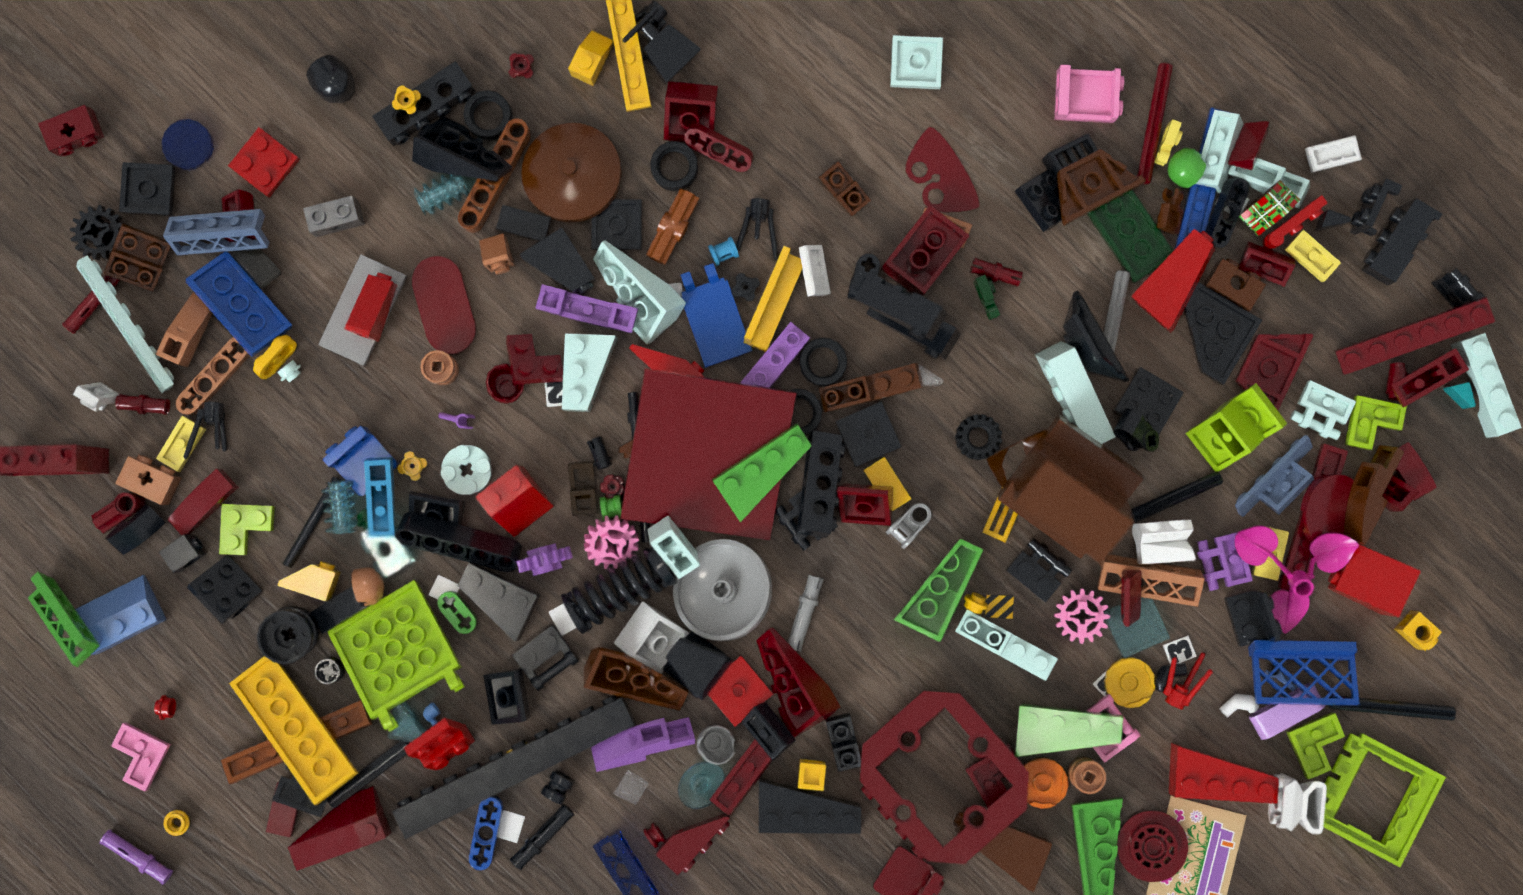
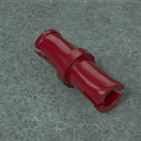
(996, 272)
(142, 404)

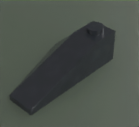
(451, 150)

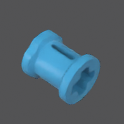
(723, 251)

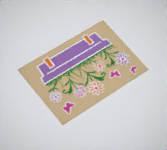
(1212, 849)

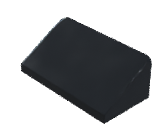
(768, 730)

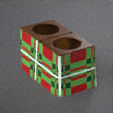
(1269, 208)

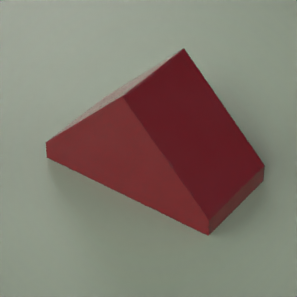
(1398, 494)

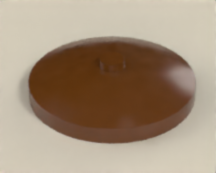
(571, 172)

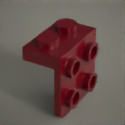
(908, 876)

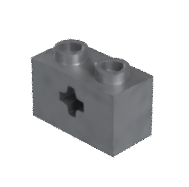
(334, 216)

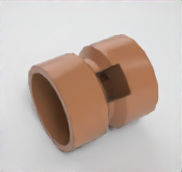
(439, 367)
(1086, 775)

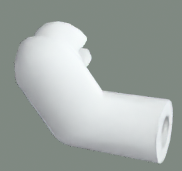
(1239, 701)

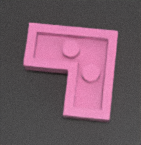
(147, 754)

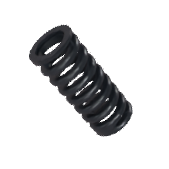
(583, 614)

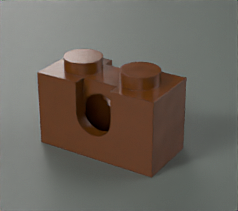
(1220, 282)

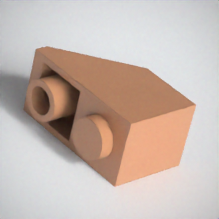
(496, 254)

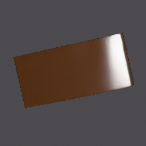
(844, 189)

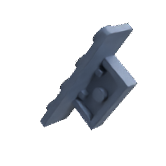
(1281, 482)

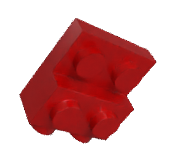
(440, 744)

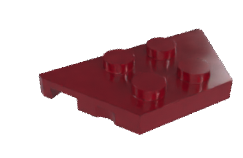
(1273, 364)

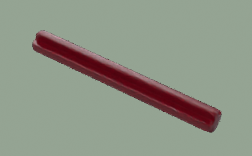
(1155, 122)

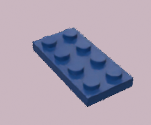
(238, 303)

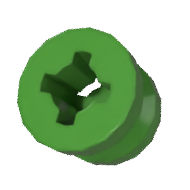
(611, 507)

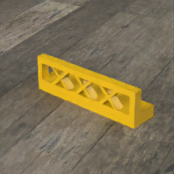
(773, 301)

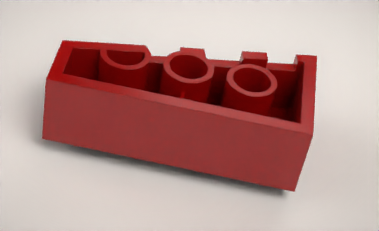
(1213, 778)

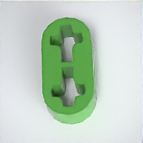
(462, 608)

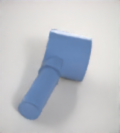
(1282, 678)
(430, 713)

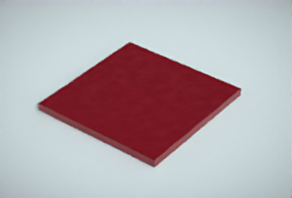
(689, 435)

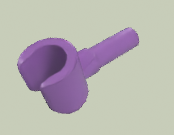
(460, 420)

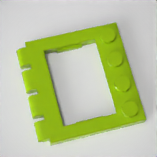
(1409, 813)

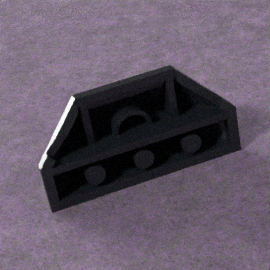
(1090, 342)

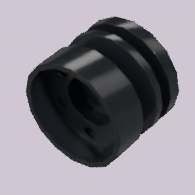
(275, 641)

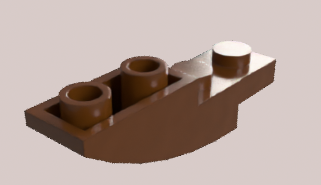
(871, 387)
(1365, 498)

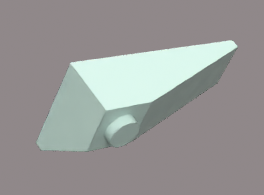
(639, 288)

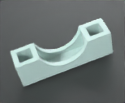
(1496, 408)

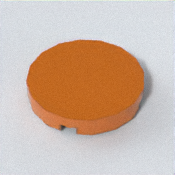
(1046, 782)

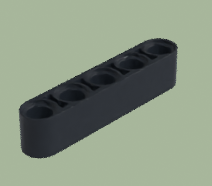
(458, 542)

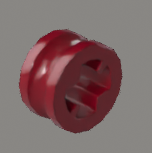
(654, 835)

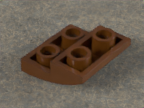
(137, 257)

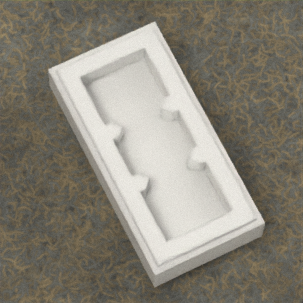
(1333, 154)
(814, 270)

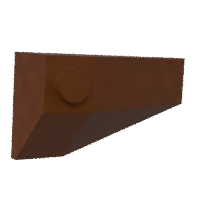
(628, 678)

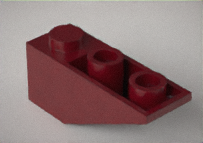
(687, 842)

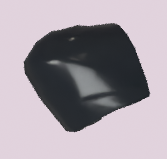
(331, 79)

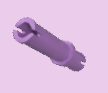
(132, 854)

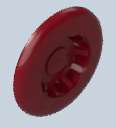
(1152, 846)

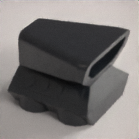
(696, 664)

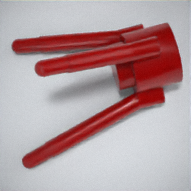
(1178, 695)

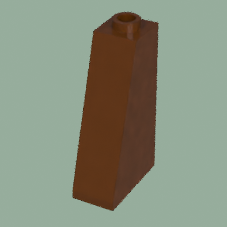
(1013, 850)

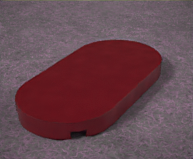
(444, 305)

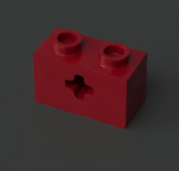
(58, 129)

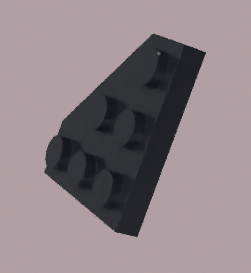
(1218, 332)

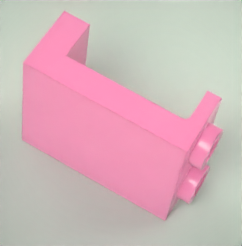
(1088, 95)

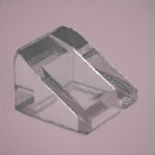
(929, 378)
(631, 787)

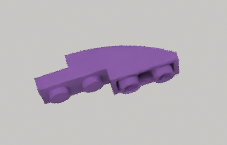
(641, 740)

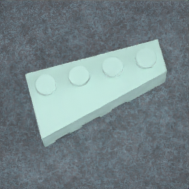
(1074, 390)

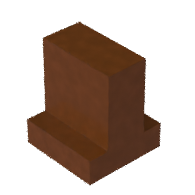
(1074, 490)

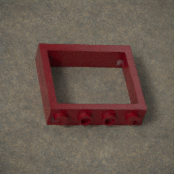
(53, 460)

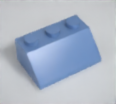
(122, 613)

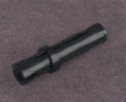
(541, 837)

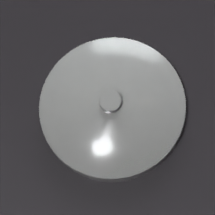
(725, 593)

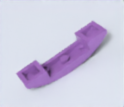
(586, 309)

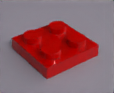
(263, 162)

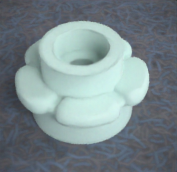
(289, 371)

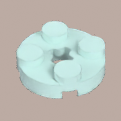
(452, 471)

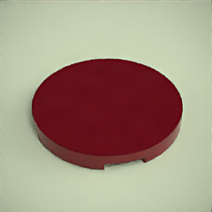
(1326, 505)

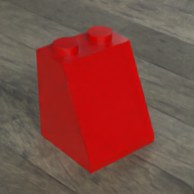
(515, 500)
(1375, 581)

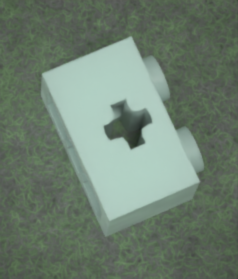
(673, 547)

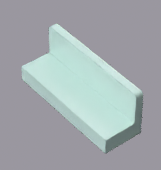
(1218, 148)

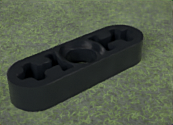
(1235, 209)

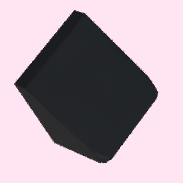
(1331, 219)

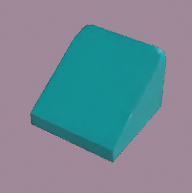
(1461, 394)

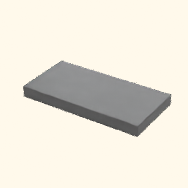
(335, 336)

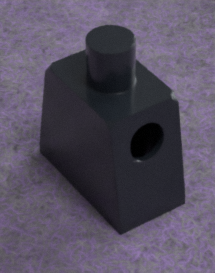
(667, 50)

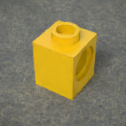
(1408, 626)
(811, 774)

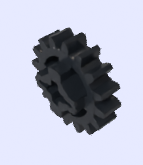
(89, 226)

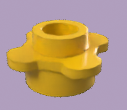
(401, 94)
(410, 458)

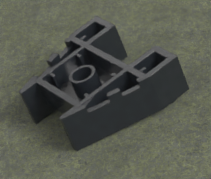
(909, 315)

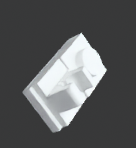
(95, 395)

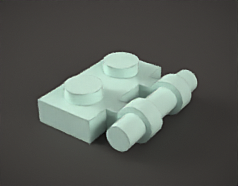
(1325, 402)

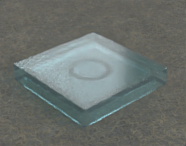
(1140, 635)

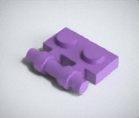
(1233, 568)

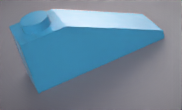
(380, 496)

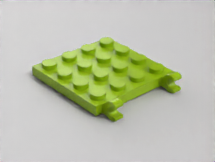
(395, 652)

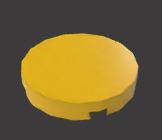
(1129, 682)

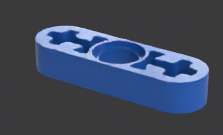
(488, 852)

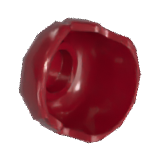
(500, 384)

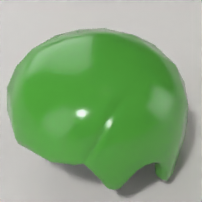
(1186, 167)

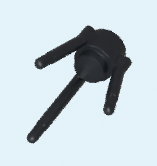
(653, 13)
(758, 212)
(213, 415)

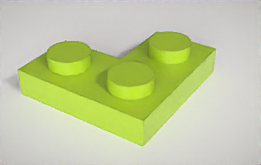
(1369, 414)
(237, 521)
(1308, 743)

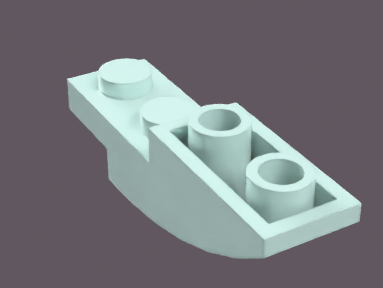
(1006, 645)

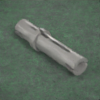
(806, 607)

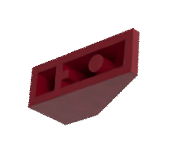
(1429, 377)

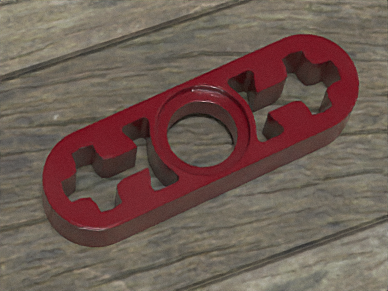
(699, 146)

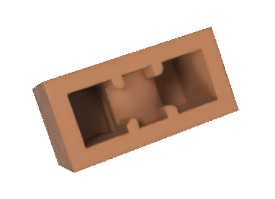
(134, 479)

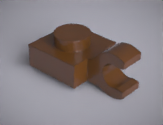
(1170, 212)

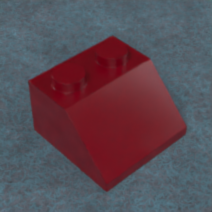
(686, 106)

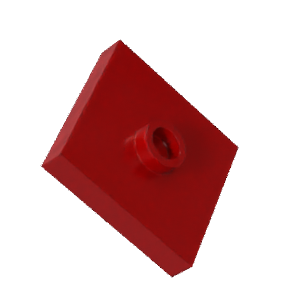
(739, 691)

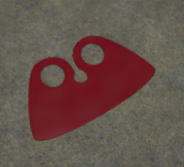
(942, 160)

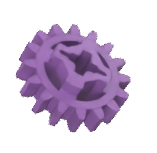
(544, 559)

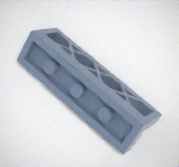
(213, 228)

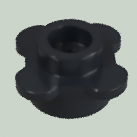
(752, 284)

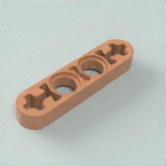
(210, 372)

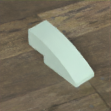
(1267, 174)

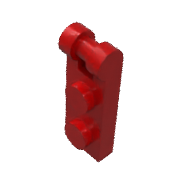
(1294, 224)

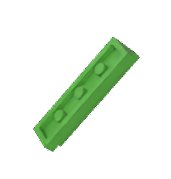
(67, 619)

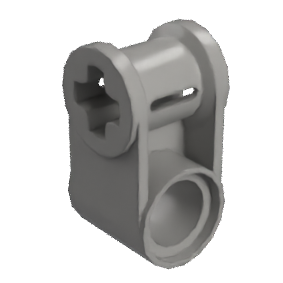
(908, 525)

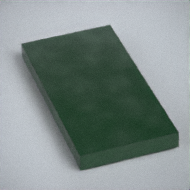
(1131, 235)

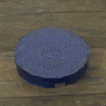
(187, 144)

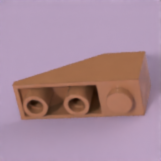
(185, 332)

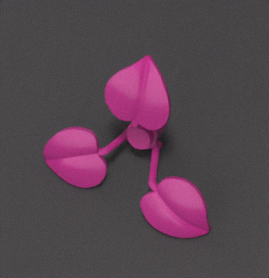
(1330, 553)

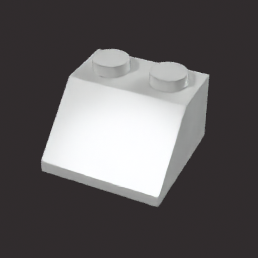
(649, 637)

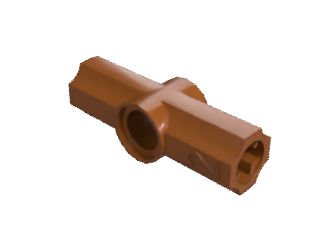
(672, 226)

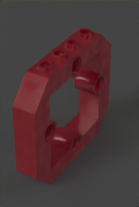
(913, 720)

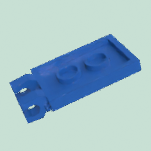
(714, 318)

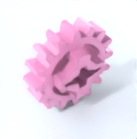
(615, 532)
(1081, 603)

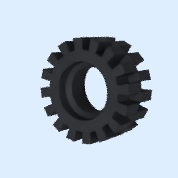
(992, 430)

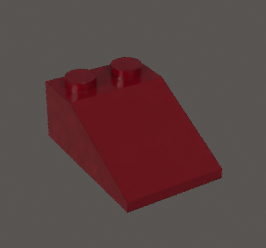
(925, 252)

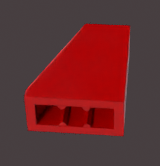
(372, 307)

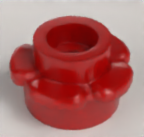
(165, 707)

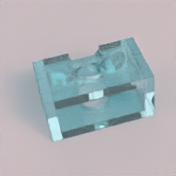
(397, 560)

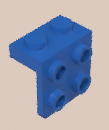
(350, 455)

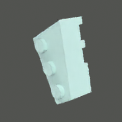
(584, 366)

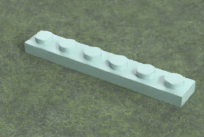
(120, 315)

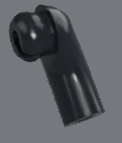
(1162, 675)

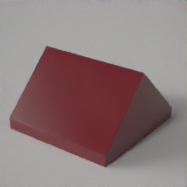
(865, 504)

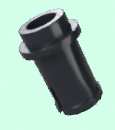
(599, 453)

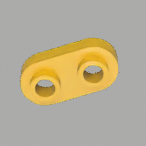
(274, 357)

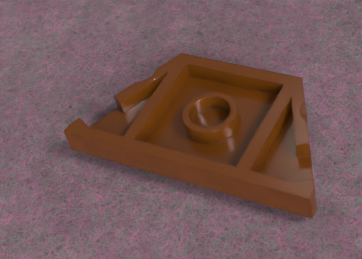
(1092, 184)

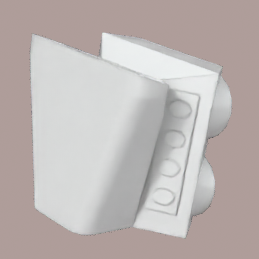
(1163, 541)
(1298, 804)

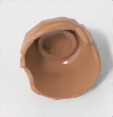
(367, 585)

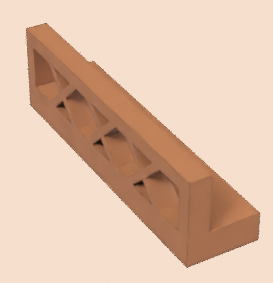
(1157, 572)

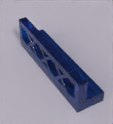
(631, 862)

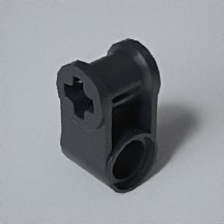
(860, 273)
(1136, 431)

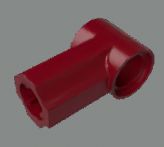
(116, 511)

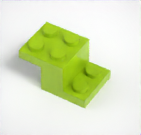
(1236, 428)

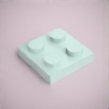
(916, 62)

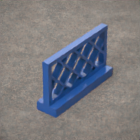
(1307, 651)

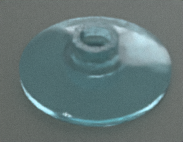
(698, 794)

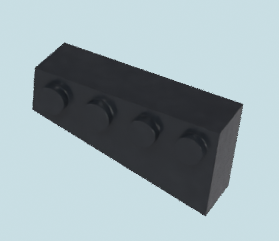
(804, 811)

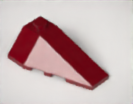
(801, 691)
(344, 829)

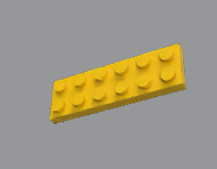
(294, 729)

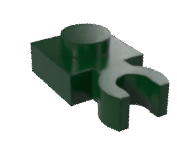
(985, 292)

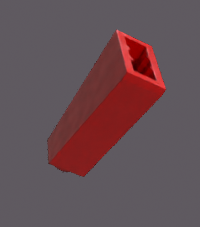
(1174, 281)

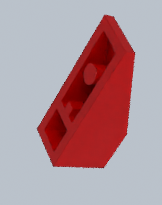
(664, 362)

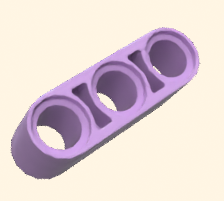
(1278, 717)

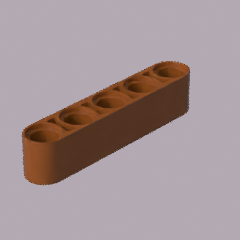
(494, 188)

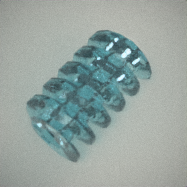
(441, 192)
(340, 507)

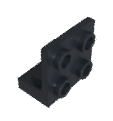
(1253, 617)

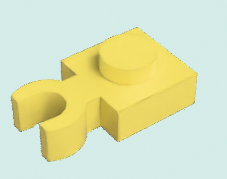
(1170, 138)

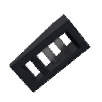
(1055, 161)

